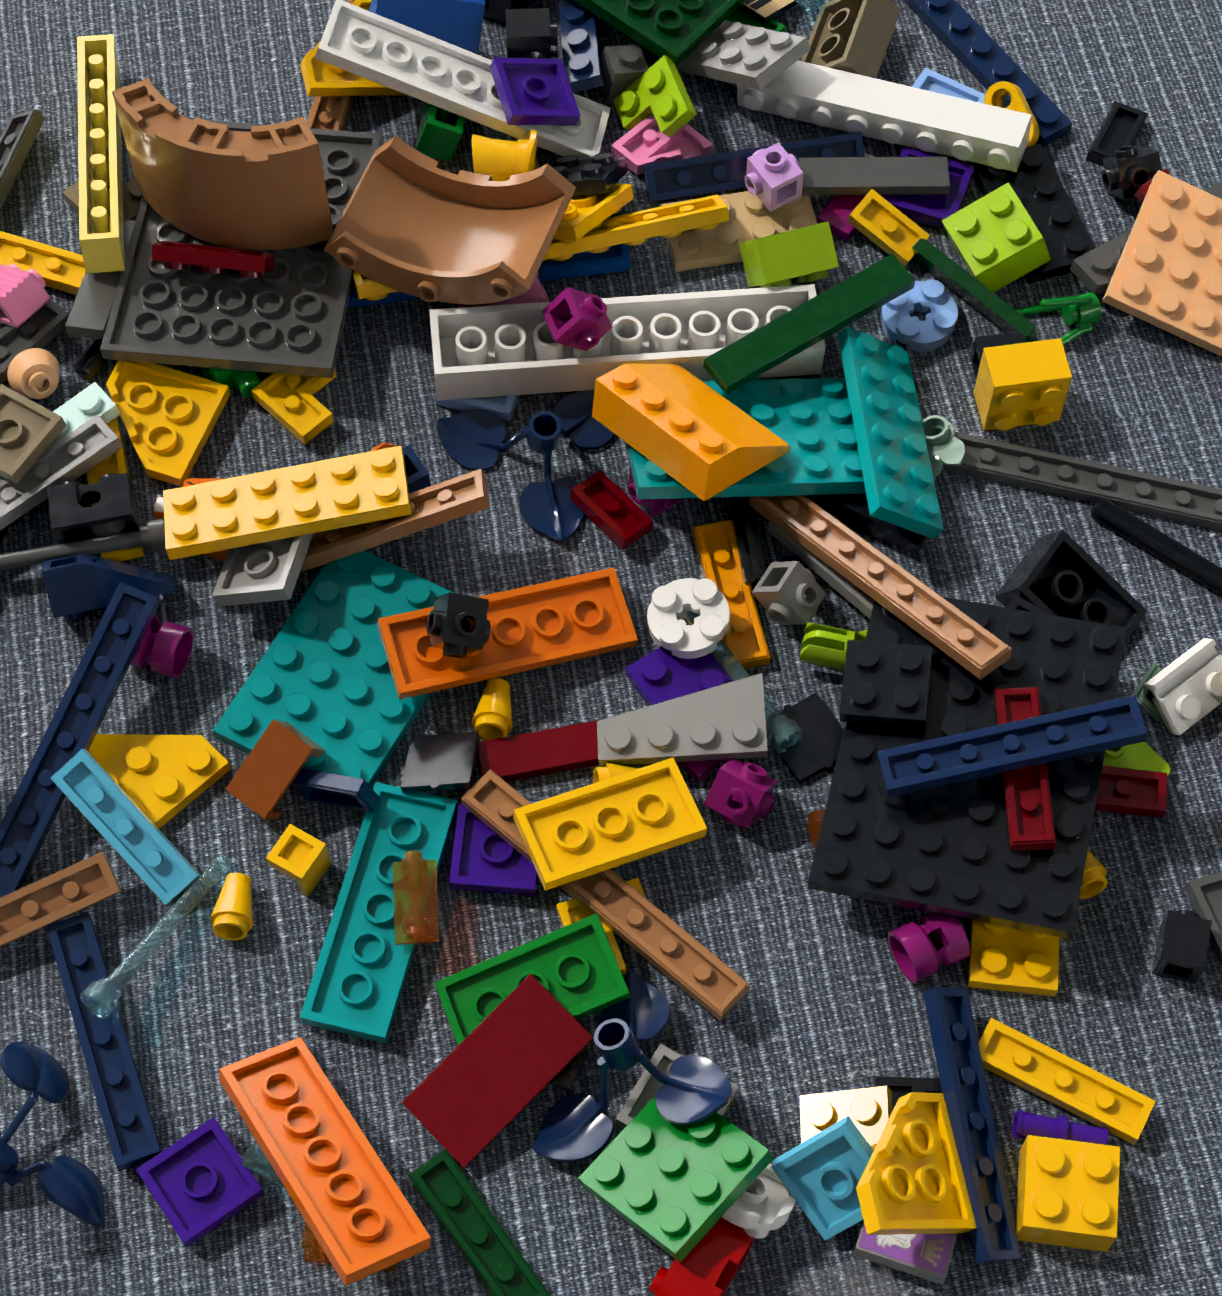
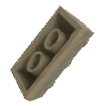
(852, 35)

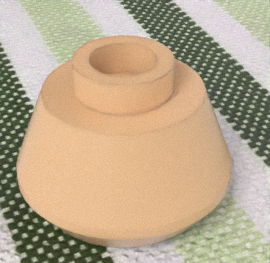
(34, 373)

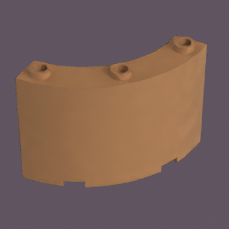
(225, 184)
(447, 231)

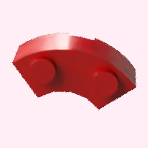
(708, 1266)

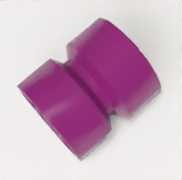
(165, 648)
(926, 945)

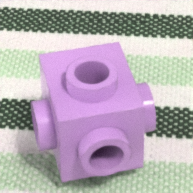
(774, 176)

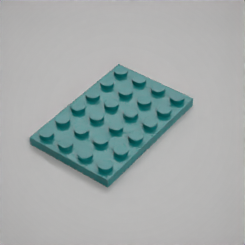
(804, 413)
(332, 671)

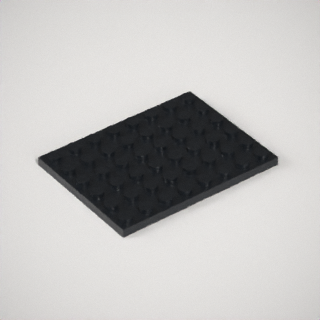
(950, 842)

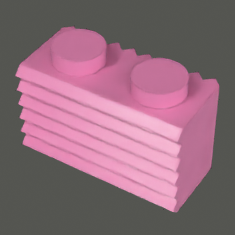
(20, 294)

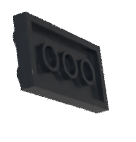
(1048, 207)

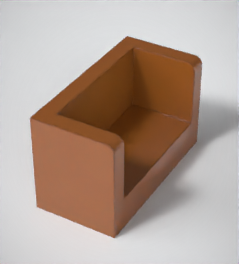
(272, 768)

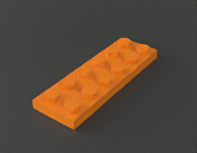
(527, 632)
(324, 1161)

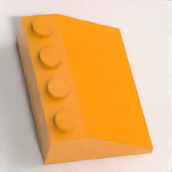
(683, 426)

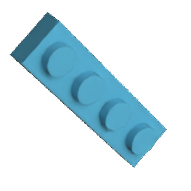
(125, 826)

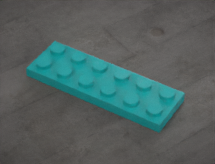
(889, 433)
(359, 964)

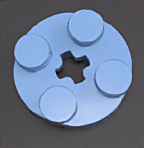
(920, 335)

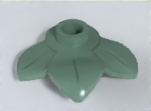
(942, 443)

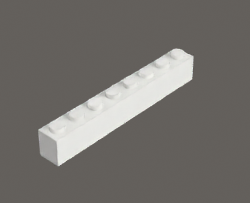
(894, 114)

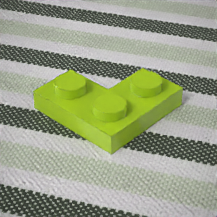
(657, 93)

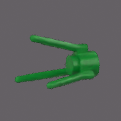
(1076, 311)

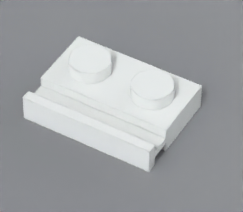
(1188, 687)

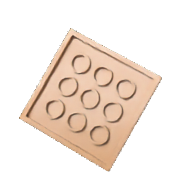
(1174, 263)

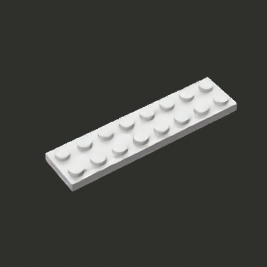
(444, 77)

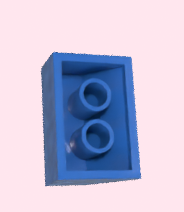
(448, 20)

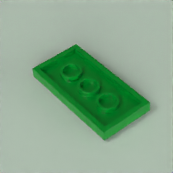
(569, 963)

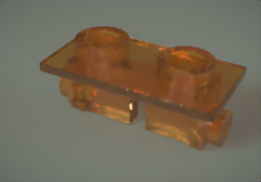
(415, 900)

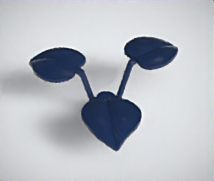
(478, 435)
(689, 1094)
(65, 1179)

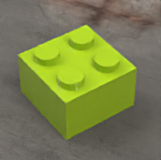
(996, 238)
(789, 254)

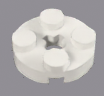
(682, 596)
(765, 1208)

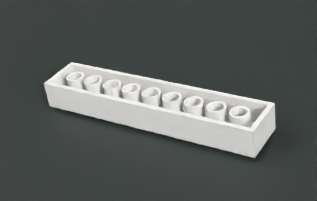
(513, 351)

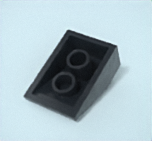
(1070, 585)

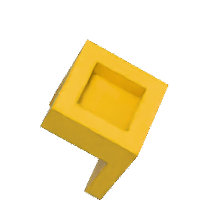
(300, 858)

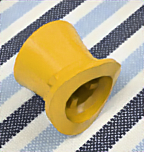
(504, 157)

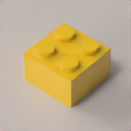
(1022, 384)
(1067, 1193)

